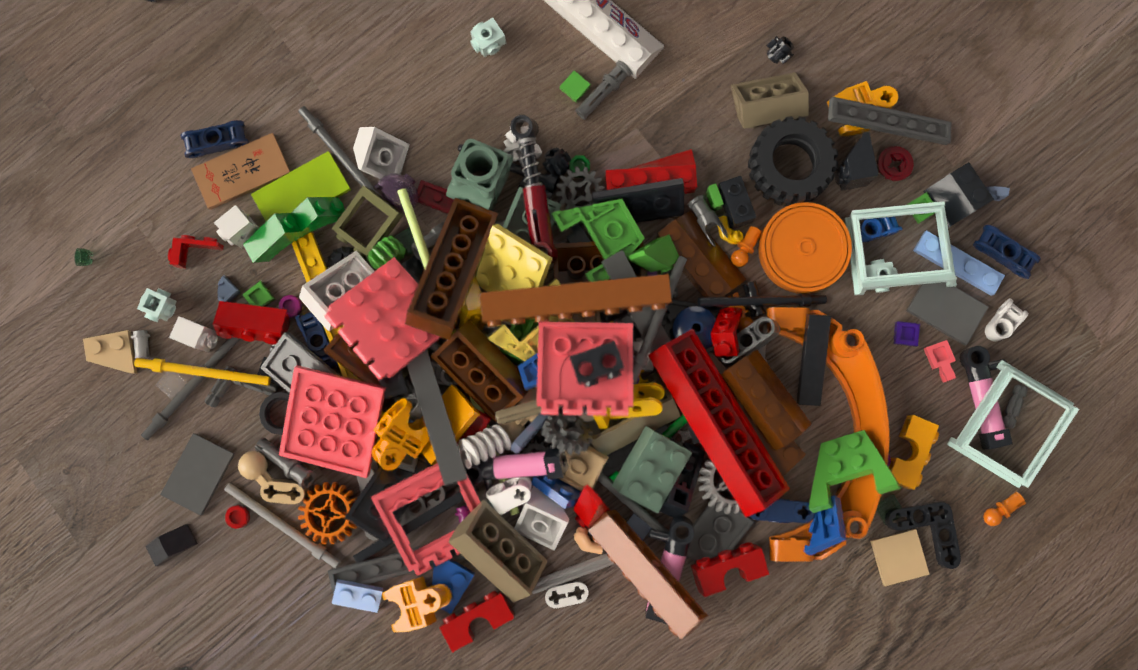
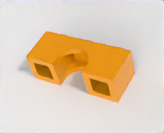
(921, 436)

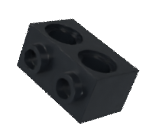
(736, 202)
(595, 357)

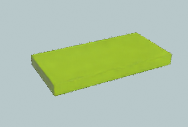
(314, 179)

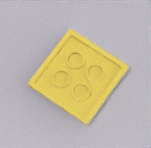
(511, 263)

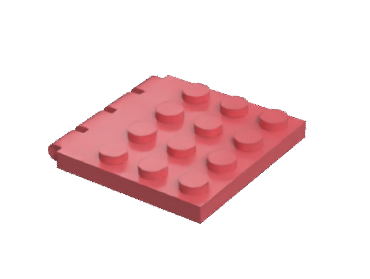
(376, 319)
(557, 380)

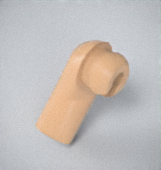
(585, 543)

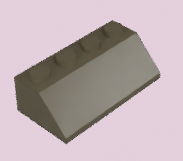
(626, 430)
(499, 552)

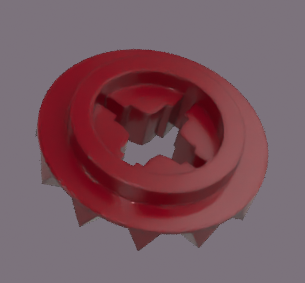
(897, 154)

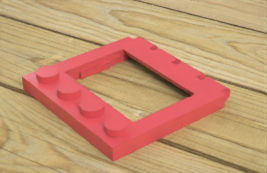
(407, 492)

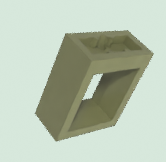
(369, 194)

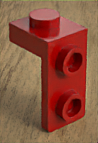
(178, 253)
(724, 332)

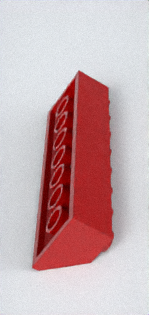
(719, 423)

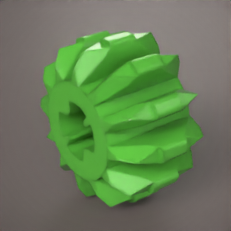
(385, 251)

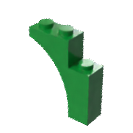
(286, 228)

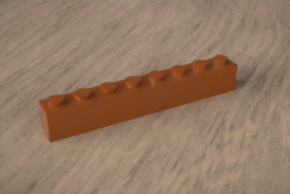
(575, 298)

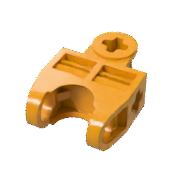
(863, 94)
(394, 445)
(417, 603)

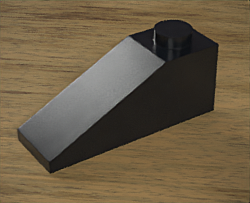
(681, 494)

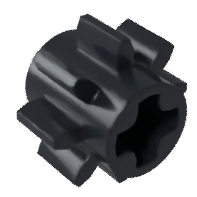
(780, 49)
(556, 161)

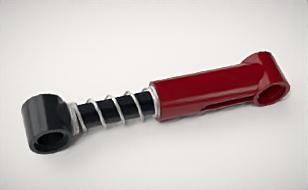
(534, 192)

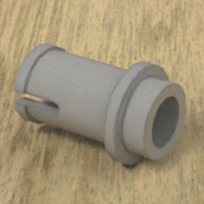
(141, 343)

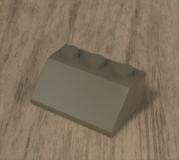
(770, 99)

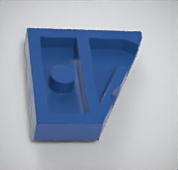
(557, 490)
(826, 528)
(455, 577)

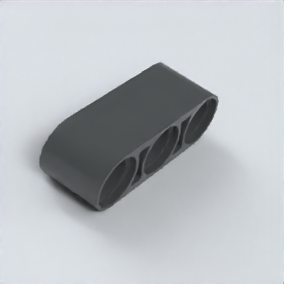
(759, 339)

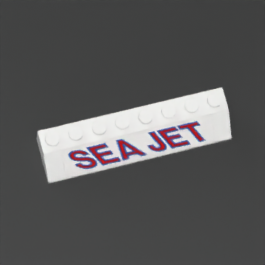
(611, 31)

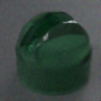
(82, 257)

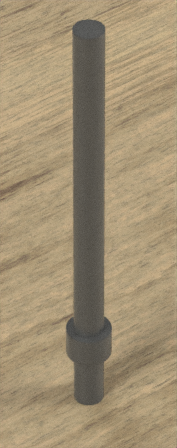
(316, 126)
(641, 359)
(161, 419)

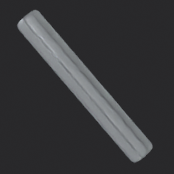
(572, 572)

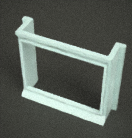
(857, 261)
(961, 444)

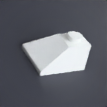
(379, 152)
(542, 520)

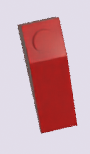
(589, 507)

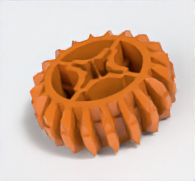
(310, 510)

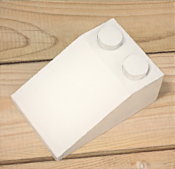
(332, 284)

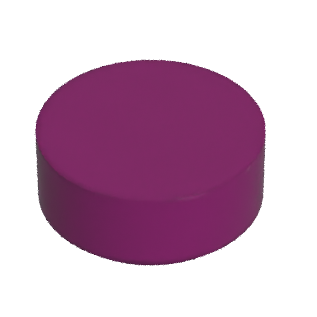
(292, 305)

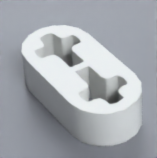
(568, 600)

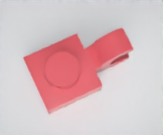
(940, 357)

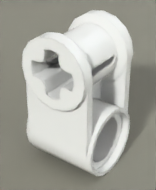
(1007, 318)
(509, 494)

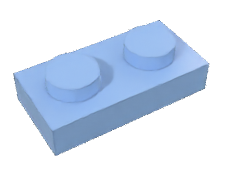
(357, 595)

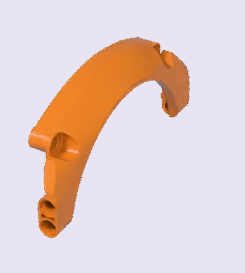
(864, 391)

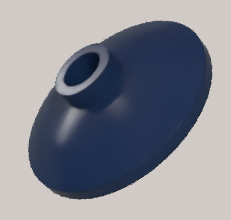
(691, 316)

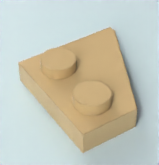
(112, 351)

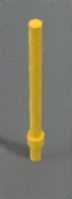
(161, 365)

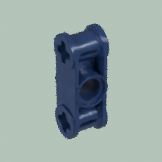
(198, 141)
(1020, 259)
(311, 328)
(784, 512)

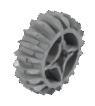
(712, 492)

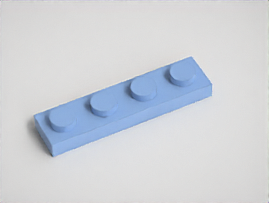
(965, 266)

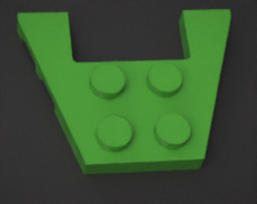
(609, 227)
(847, 460)

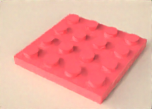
(332, 421)

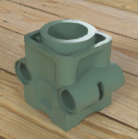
(479, 189)

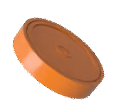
(805, 248)

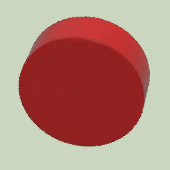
(237, 516)

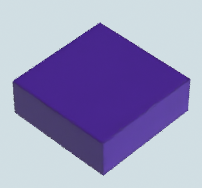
(906, 334)

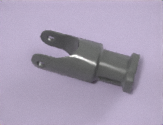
(706, 216)

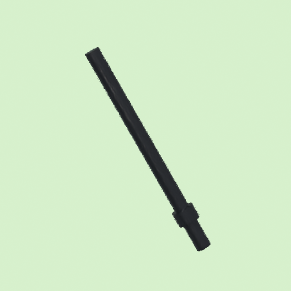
(802, 300)

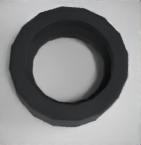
(265, 411)

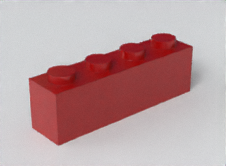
(668, 168)

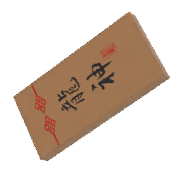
(240, 171)

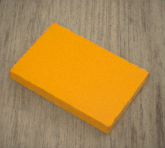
(460, 414)

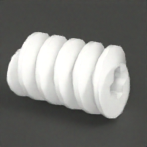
(483, 443)

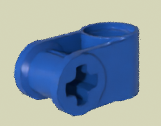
(880, 228)

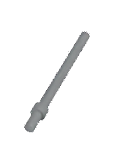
(318, 550)

